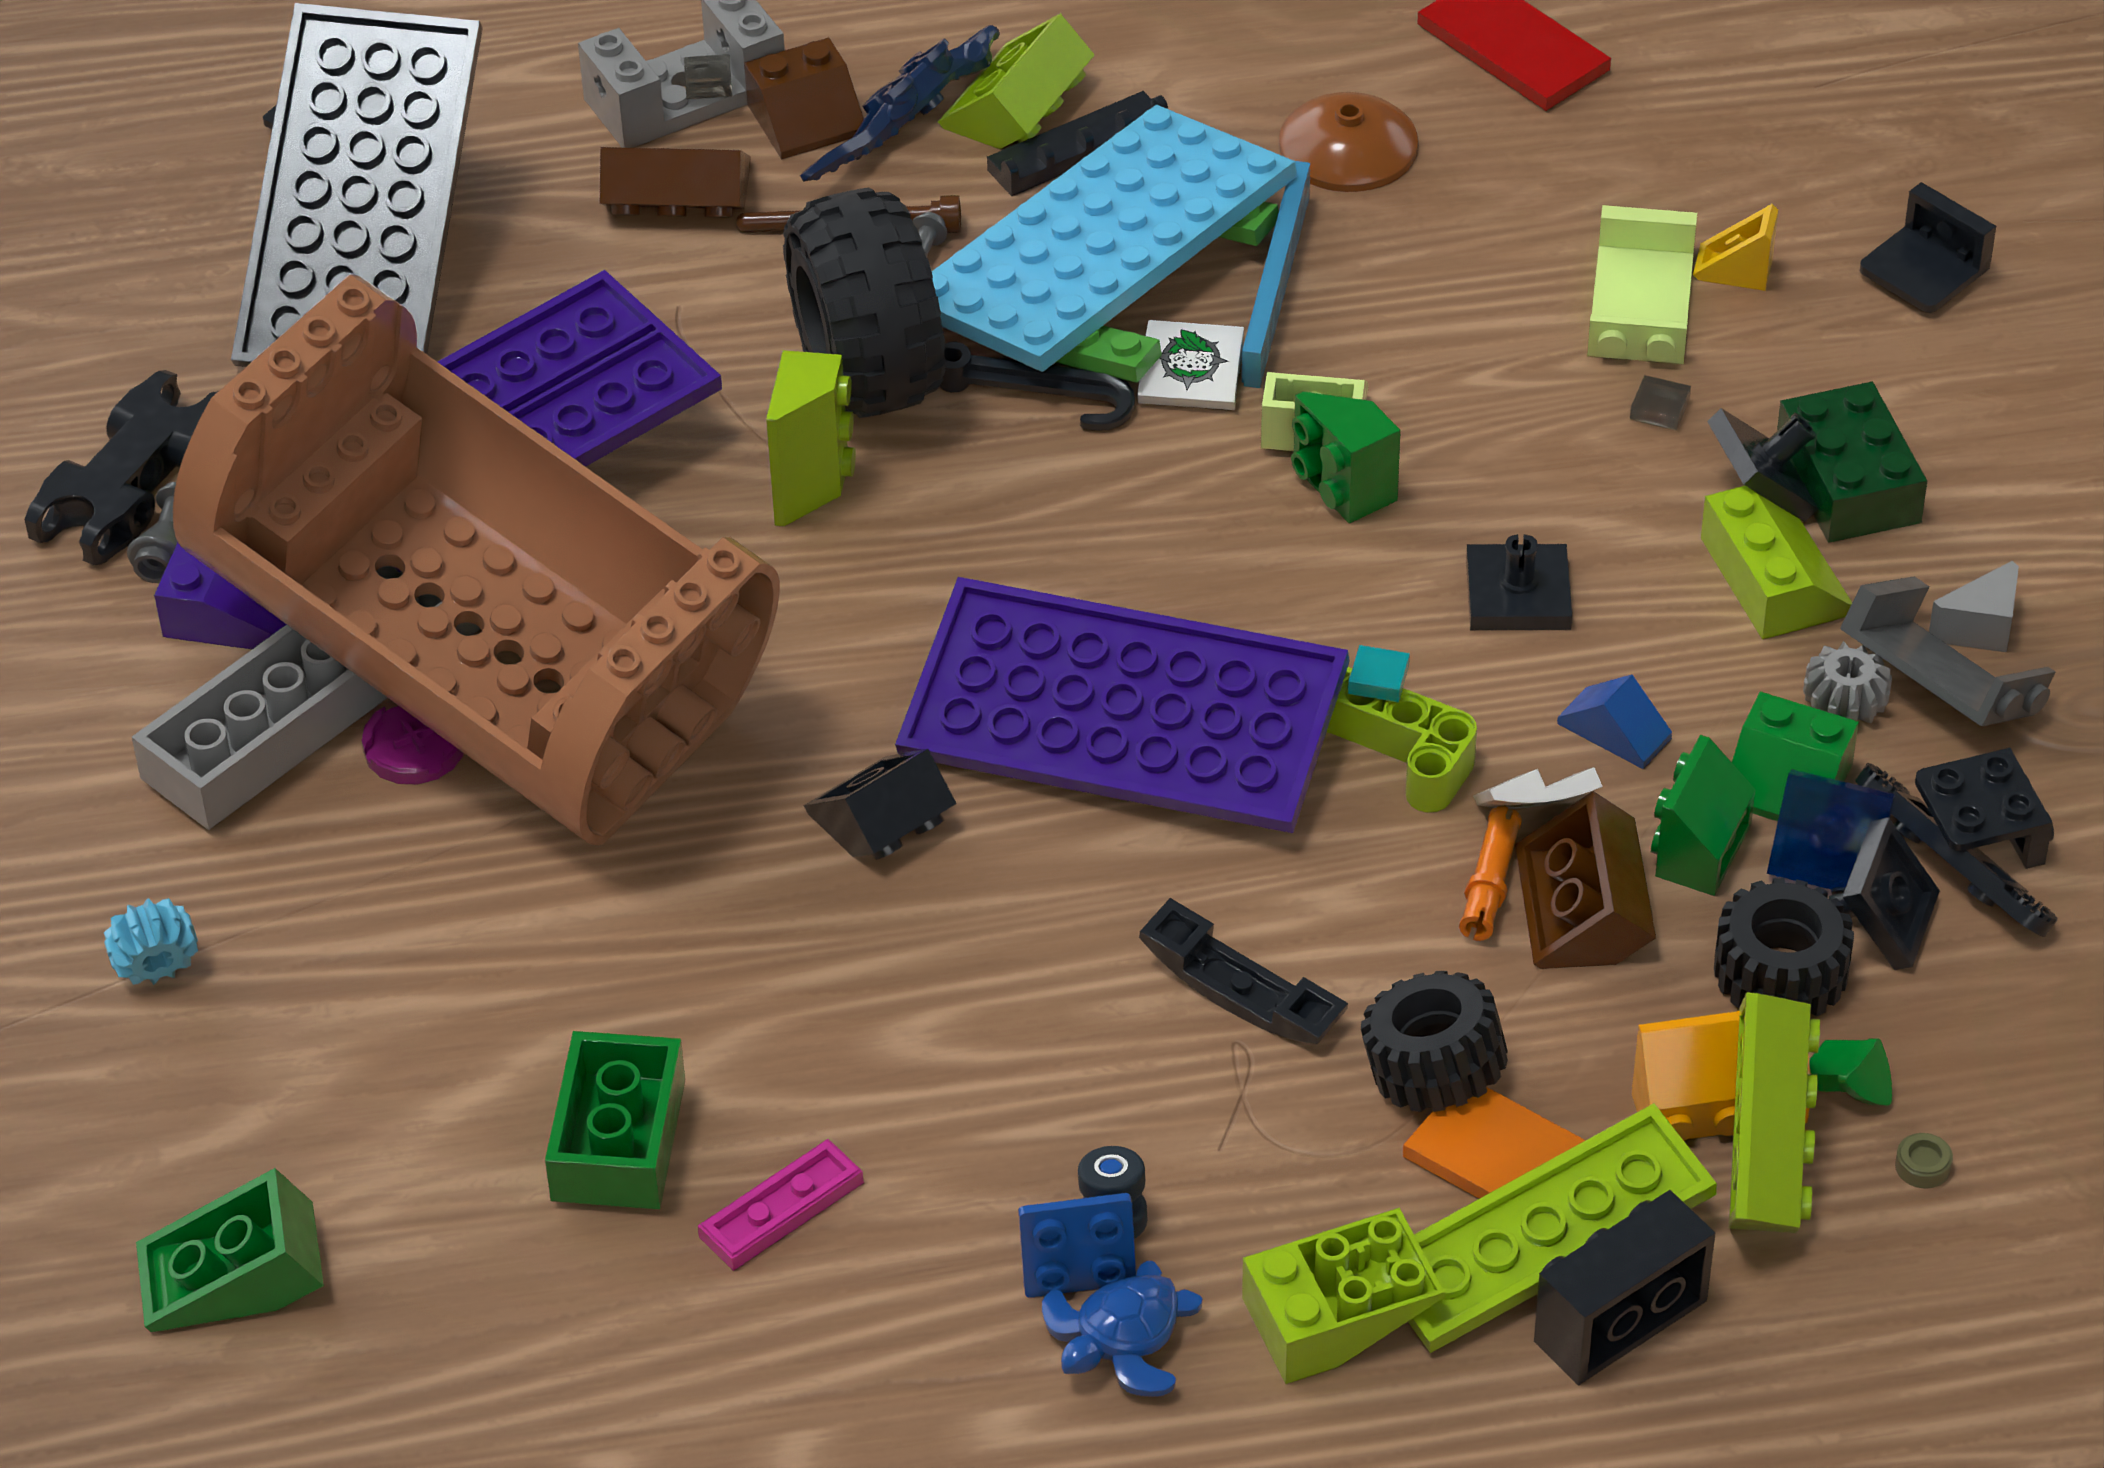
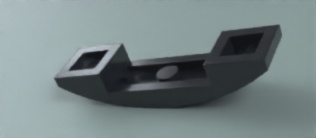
(1237, 983)

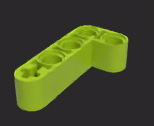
(1420, 731)

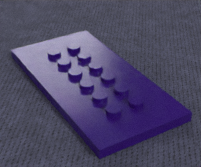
(587, 369)

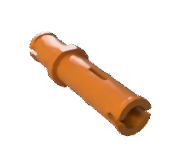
(1487, 886)

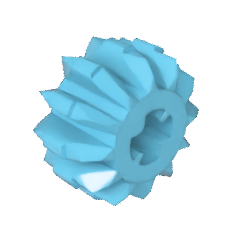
(150, 941)

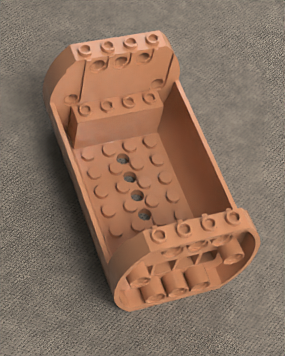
(373, 455)

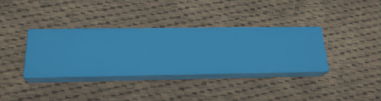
(1275, 277)

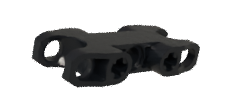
(116, 486)

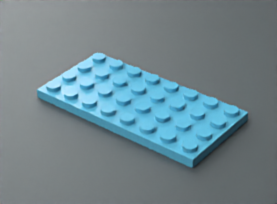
(1103, 235)

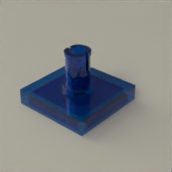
(1823, 828)

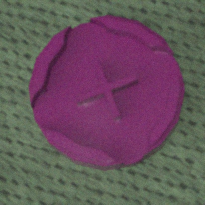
(406, 749)

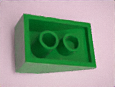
(231, 1257)

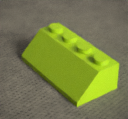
(1771, 1114)

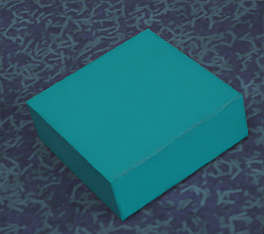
(1379, 673)

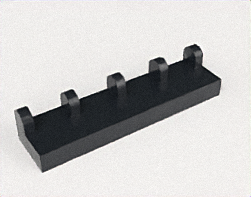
(1066, 145)

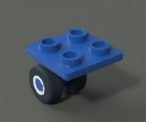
(1089, 1238)

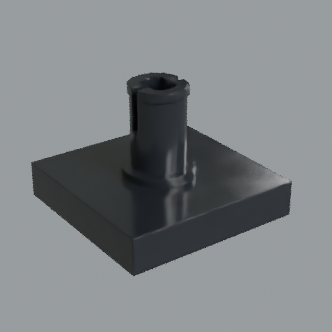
(1765, 462)
(1518, 585)
(1889, 894)

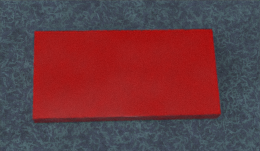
(1517, 46)

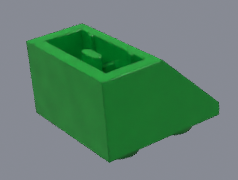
(1346, 452)
(1702, 819)

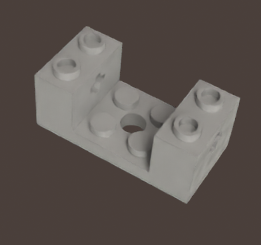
(648, 98)

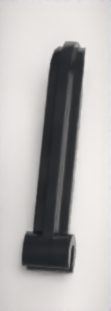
(969, 369)

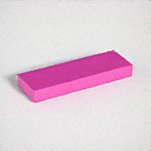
(780, 1204)

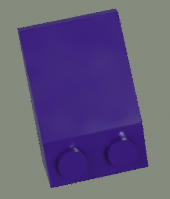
(207, 609)

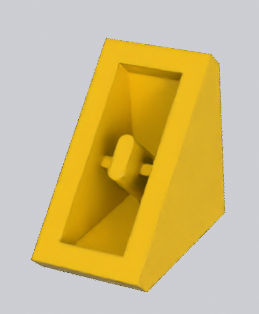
(1740, 253)

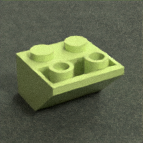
(1279, 403)

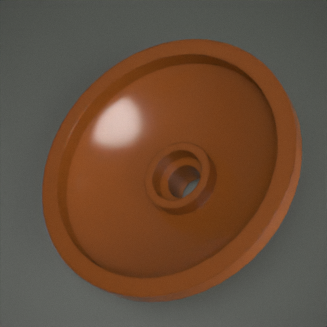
(1350, 141)

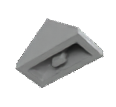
(1978, 612)

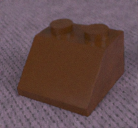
(803, 97)

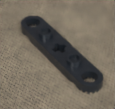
(1987, 879)

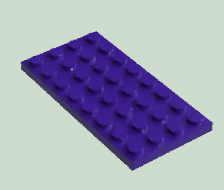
(1125, 703)

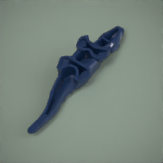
(911, 92)

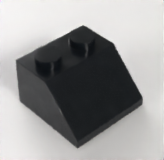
(884, 804)

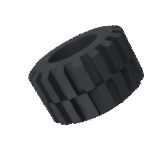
(1790, 919)
(1434, 1041)

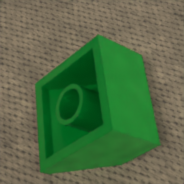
(1787, 737)

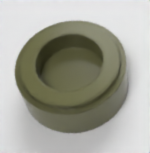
(1923, 1160)

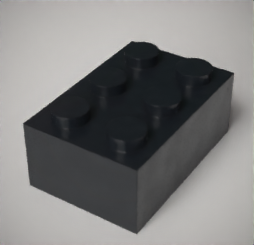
(1623, 1286)

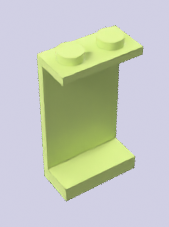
(1642, 284)

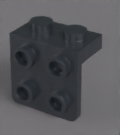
(1934, 252)
(1987, 803)

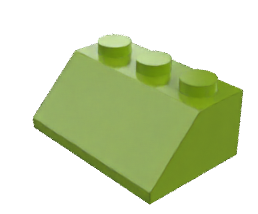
(1020, 85)
(809, 434)
(1770, 563)

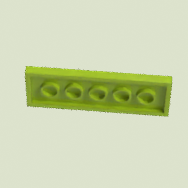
(1500, 1243)

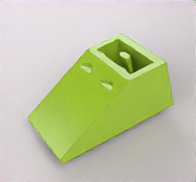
(1337, 1292)

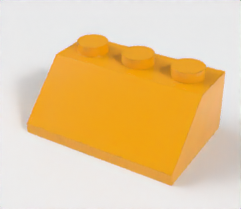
(1690, 1073)

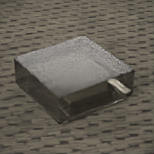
(708, 76)
(1660, 402)

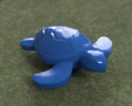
(1122, 1325)

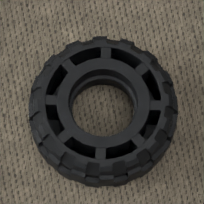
(866, 295)

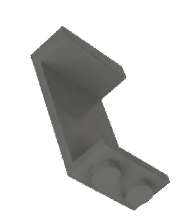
(1884, 623)

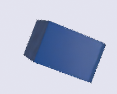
(1618, 720)

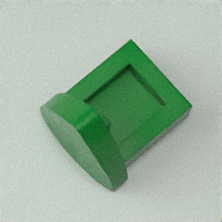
(1854, 1068)

